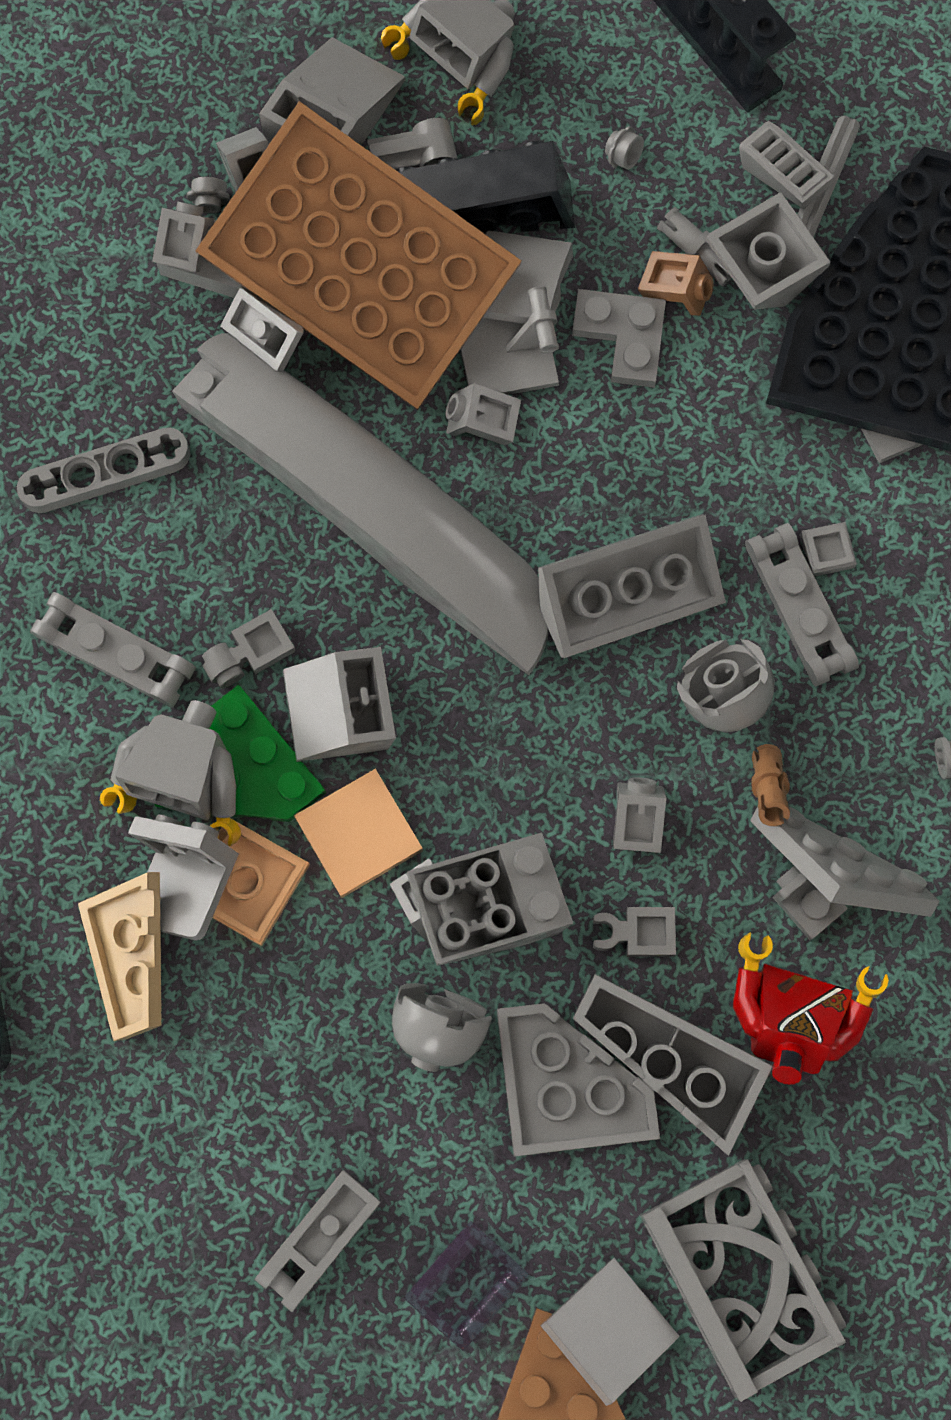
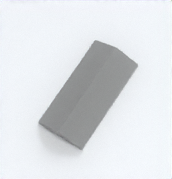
(630, 586)

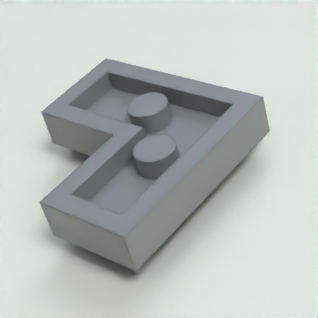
(629, 321)

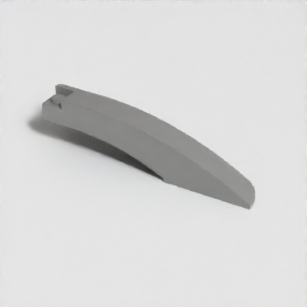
(370, 496)

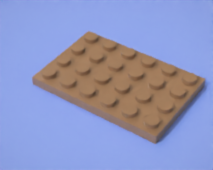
(358, 256)

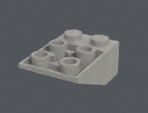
(339, 87)
(490, 900)

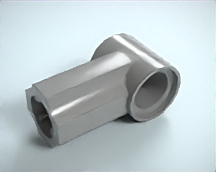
(423, 146)

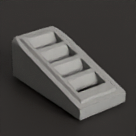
(769, 144)

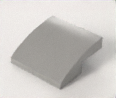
(542, 265)

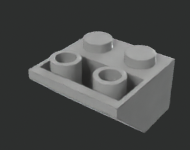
(339, 705)

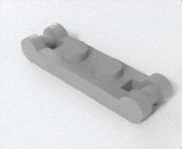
(801, 605)
(113, 650)

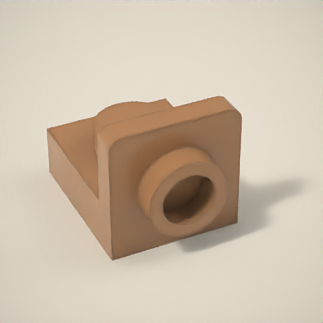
(677, 279)

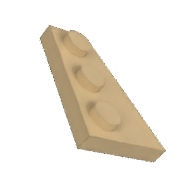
(126, 953)

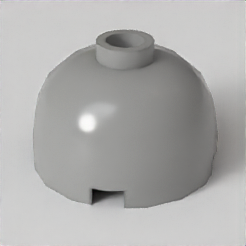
(727, 685)
(437, 1027)

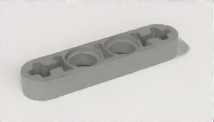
(102, 463)

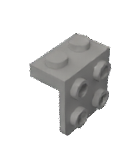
(191, 870)

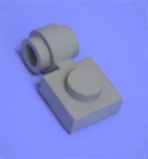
(259, 643)

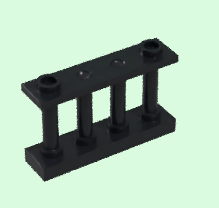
(734, 42)

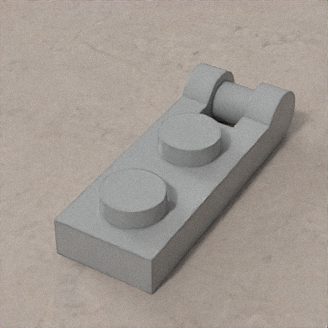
(319, 1239)

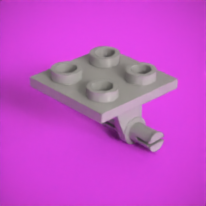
(513, 354)

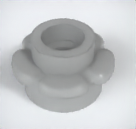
(624, 148)
(208, 193)

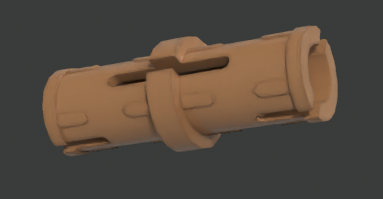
(770, 785)

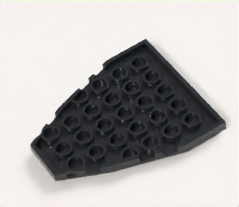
(877, 321)

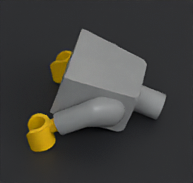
(462, 37)
(178, 768)

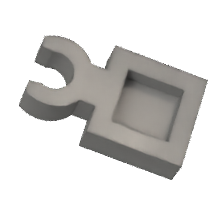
(645, 932)

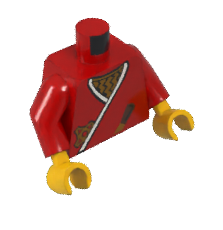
(797, 1017)

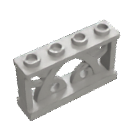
(736, 1348)

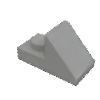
(262, 329)

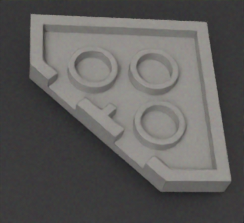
(846, 869)
(567, 1088)

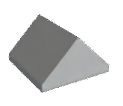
(769, 253)

